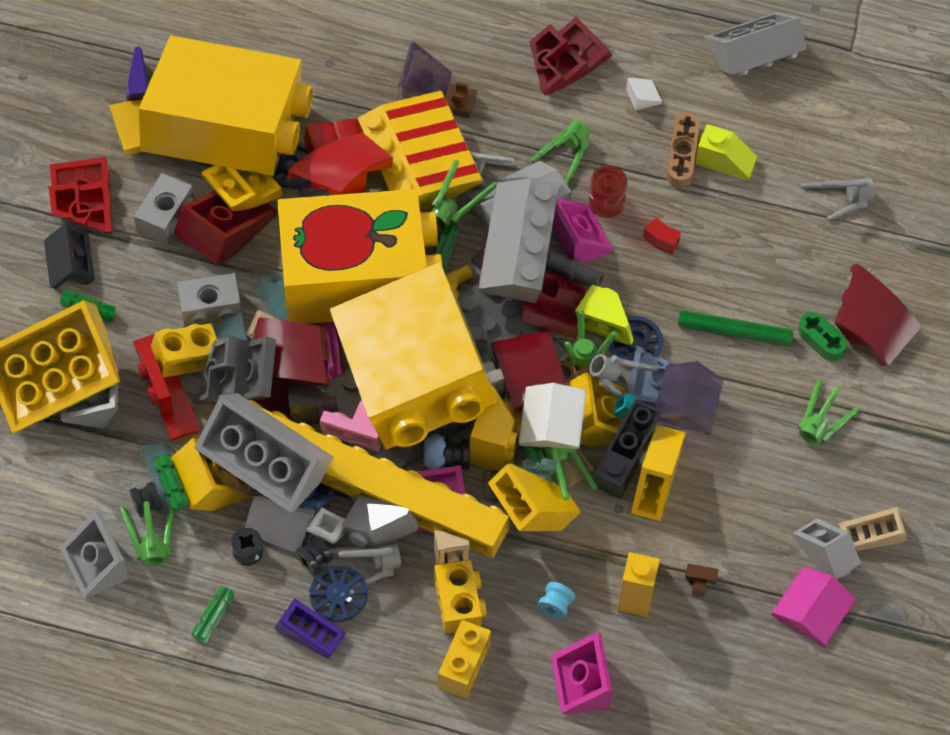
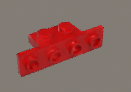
(165, 392)

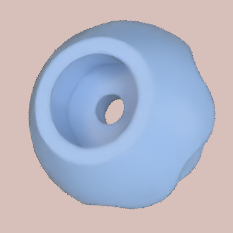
(433, 452)

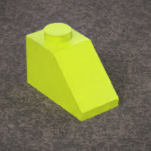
(725, 153)
(605, 314)

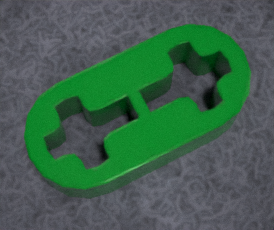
(820, 337)

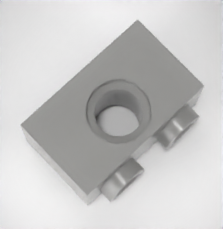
(165, 194)
(198, 291)

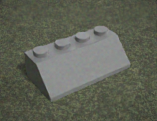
(518, 239)
(263, 451)

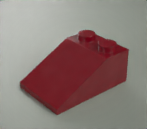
(216, 229)

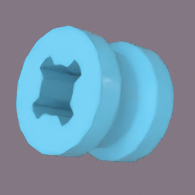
(556, 600)

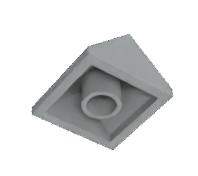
(95, 410)
(278, 526)
(94, 557)

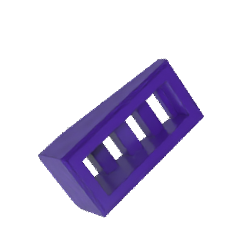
(137, 80)
(304, 638)

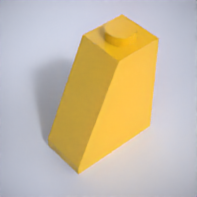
(658, 472)
(532, 500)
(638, 584)

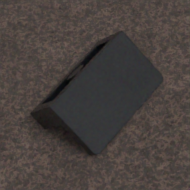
(69, 256)

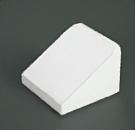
(642, 93)
(327, 526)

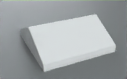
(552, 416)

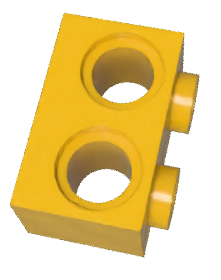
(189, 349)
(454, 597)
(464, 659)

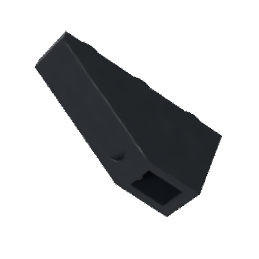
(627, 449)

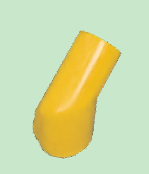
(459, 276)

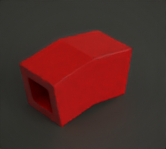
(662, 236)

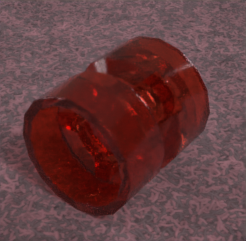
(607, 191)

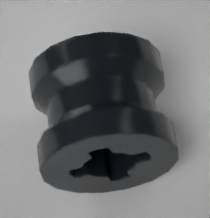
(457, 454)
(149, 494)
(247, 554)
(314, 554)

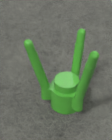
(573, 137)
(446, 208)
(584, 349)
(815, 428)
(561, 456)
(152, 549)

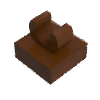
(461, 99)
(701, 576)

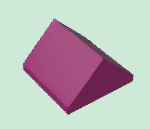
(579, 231)
(582, 676)

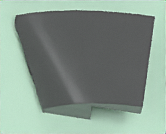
(238, 368)

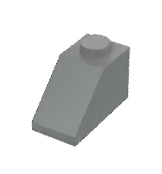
(378, 522)
(828, 548)

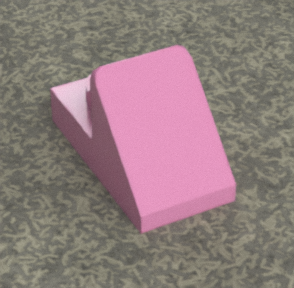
(354, 431)

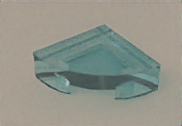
(544, 469)

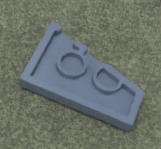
(647, 384)

